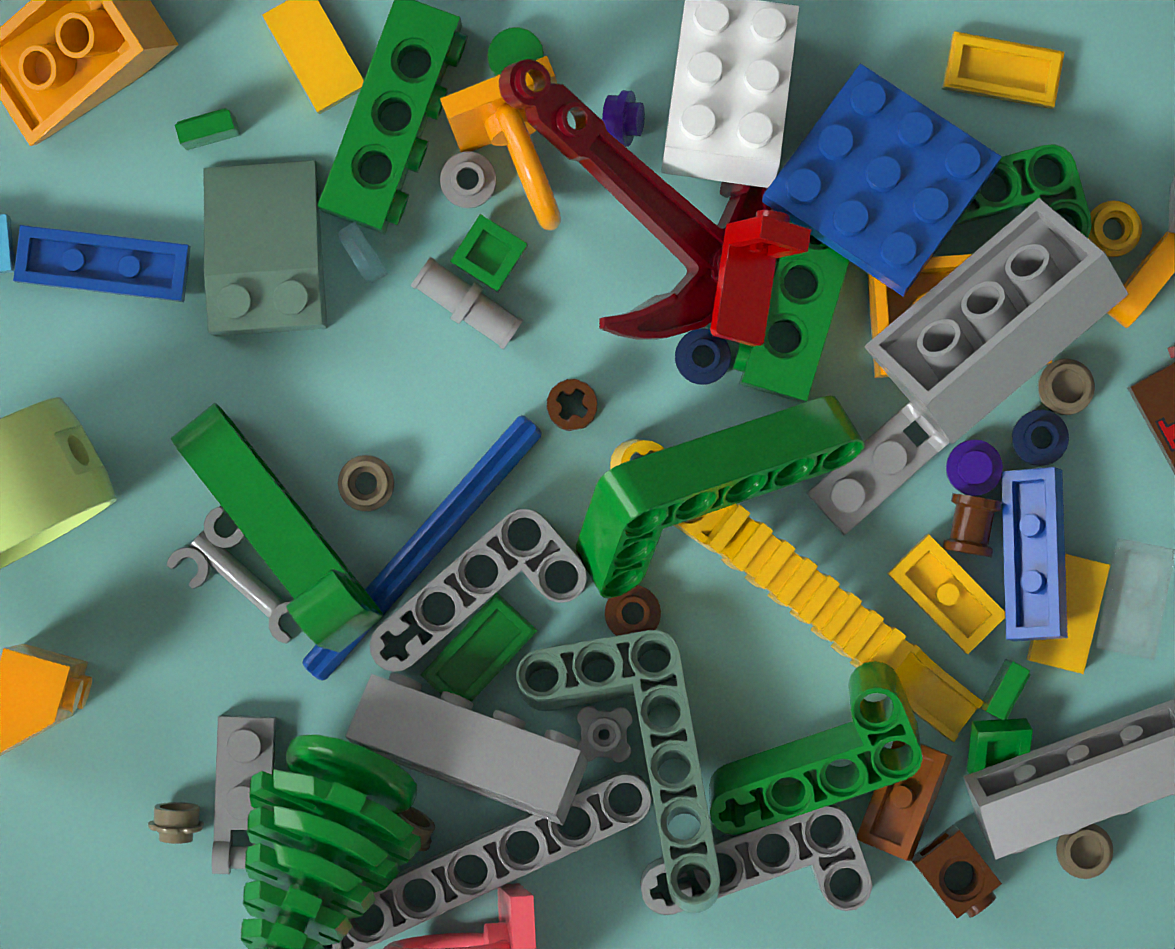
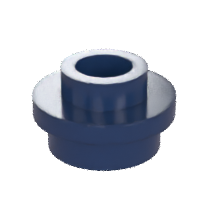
(695, 373)
(1022, 437)

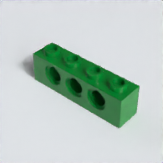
(407, 29)
(793, 373)

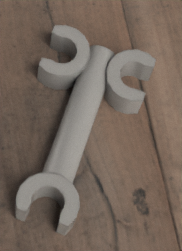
(209, 550)

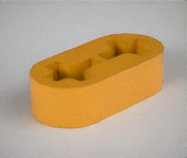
(1146, 281)

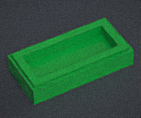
(480, 650)

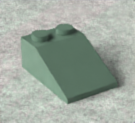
(263, 249)

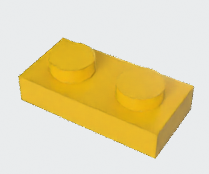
(947, 594)

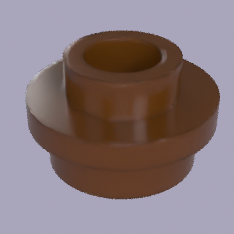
(640, 595)

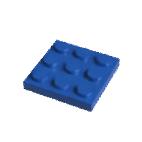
(881, 179)

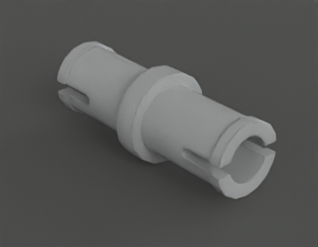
(466, 302)

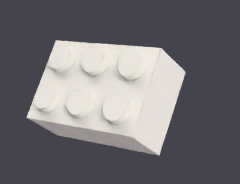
(730, 91)

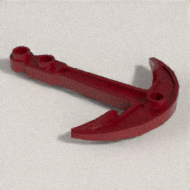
(644, 194)

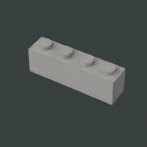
(469, 748)
(1076, 781)

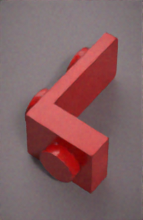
(748, 273)

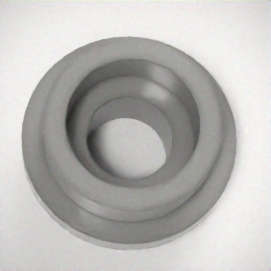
(473, 197)

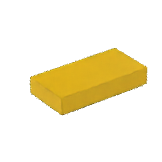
(314, 52)
(1003, 70)
(1084, 595)

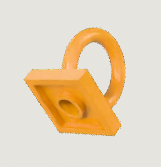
(484, 118)

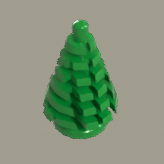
(323, 842)

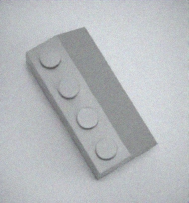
(997, 319)

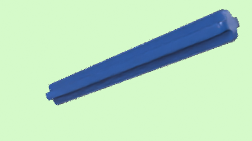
(437, 531)

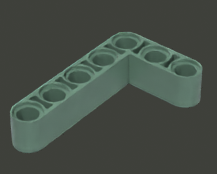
(659, 743)

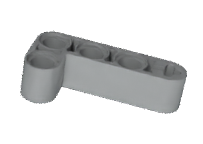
(470, 597)
(800, 853)

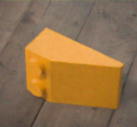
(74, 56)

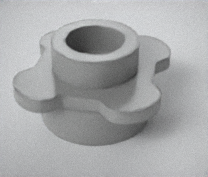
(615, 722)

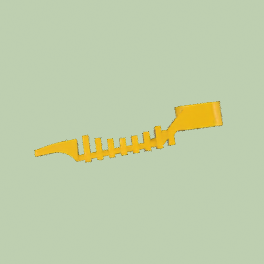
(829, 609)

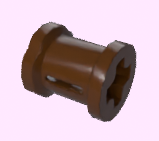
(568, 388)
(972, 525)

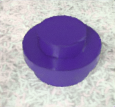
(623, 116)
(974, 467)

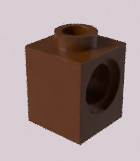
(939, 855)

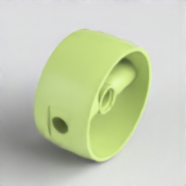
(46, 478)

